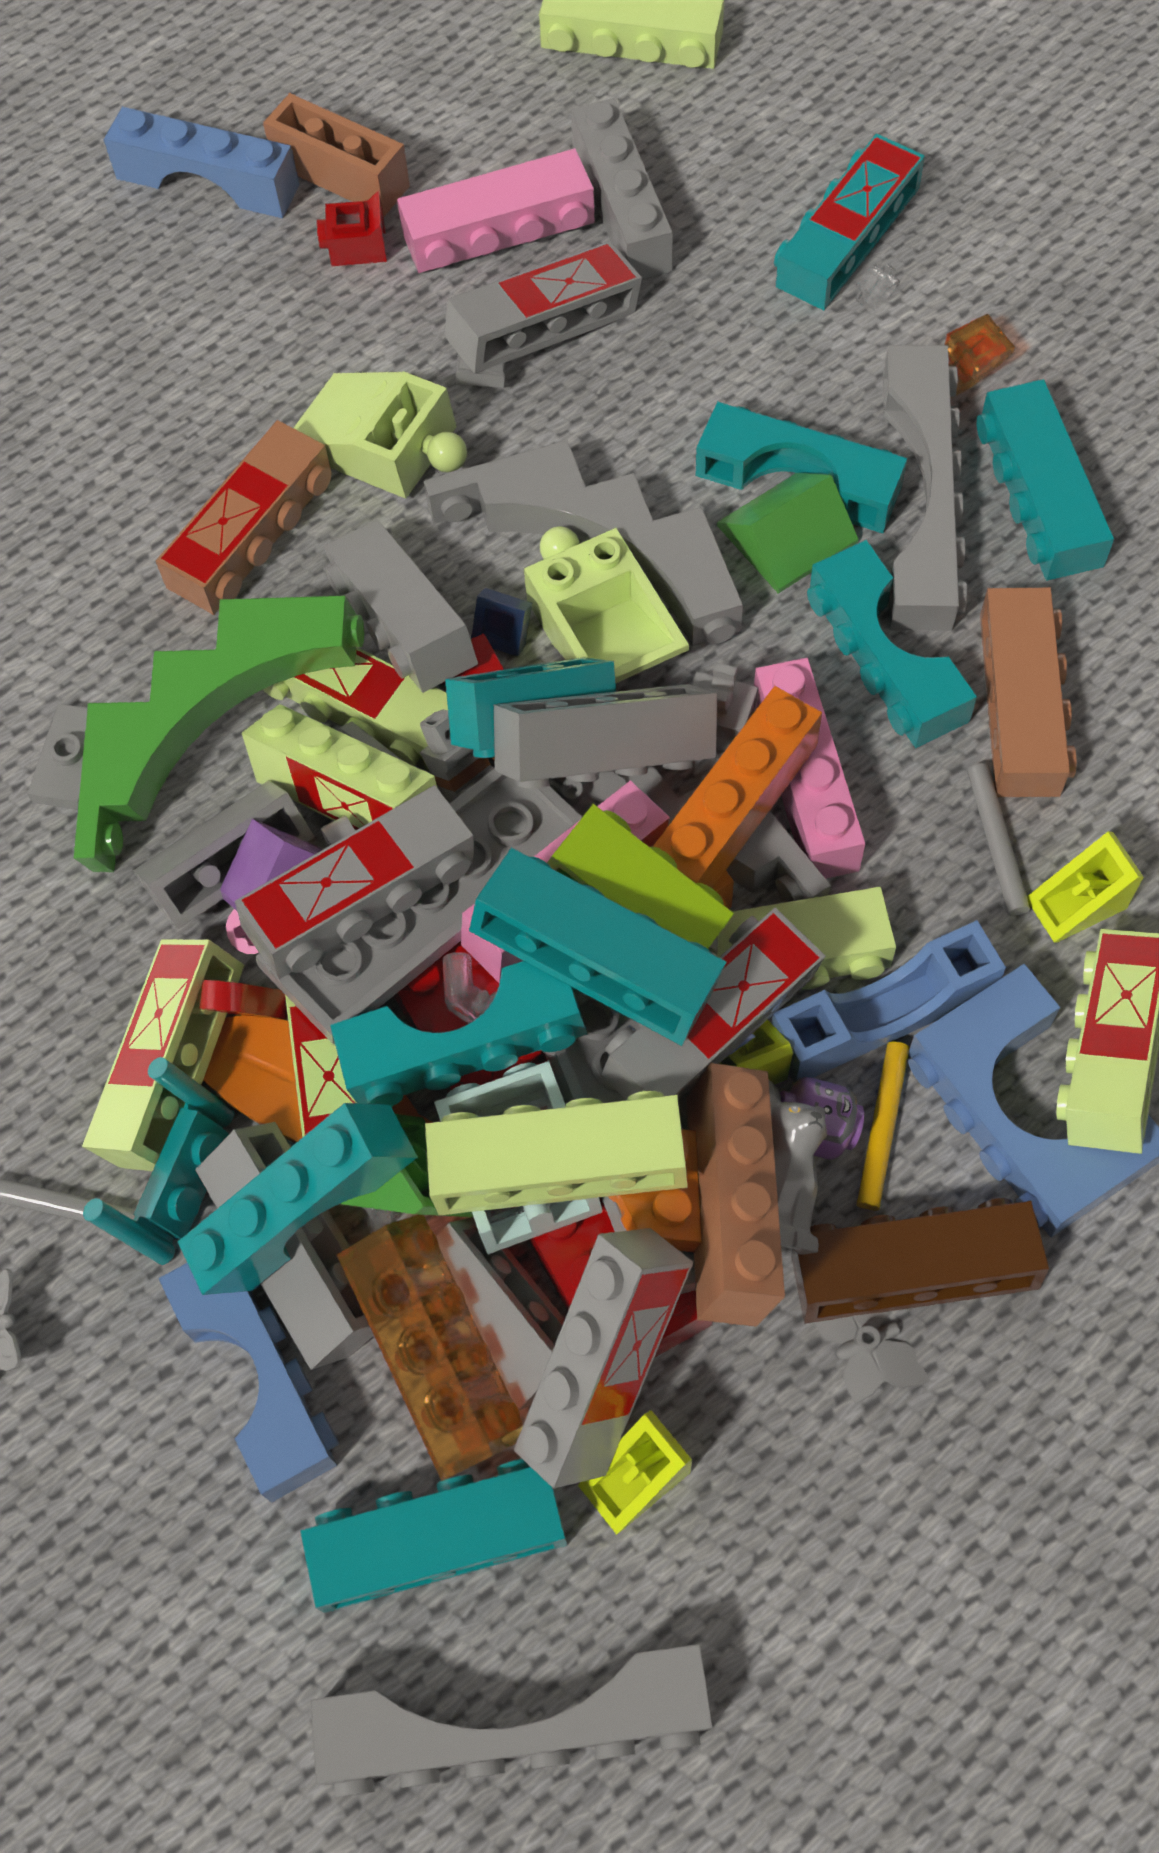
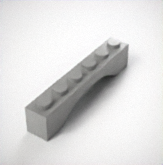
(917, 405)
(376, 1737)

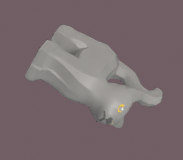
(796, 1136)

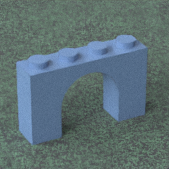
(959, 1062)

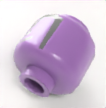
(842, 1114)

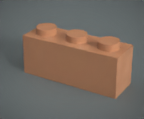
(339, 152)

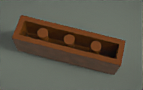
(921, 1260)

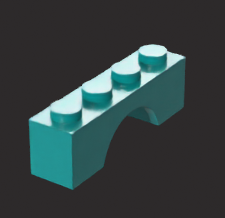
(747, 445)
(921, 693)
(390, 1059)
(336, 1161)

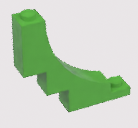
(139, 743)

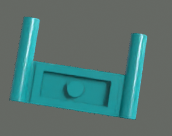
(174, 1186)

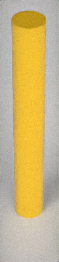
(883, 1126)

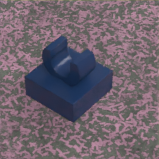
(502, 620)

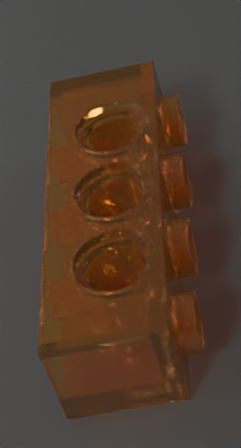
(432, 1345)

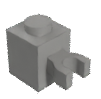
(734, 701)

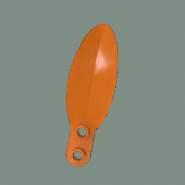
(257, 1076)

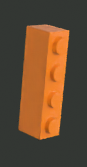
(742, 787)

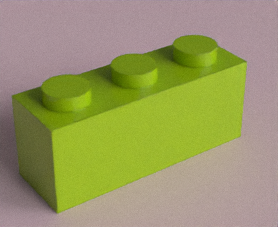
(639, 877)

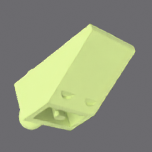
(385, 428)
(600, 603)

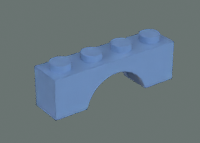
(250, 169)
(843, 1026)
(282, 1438)

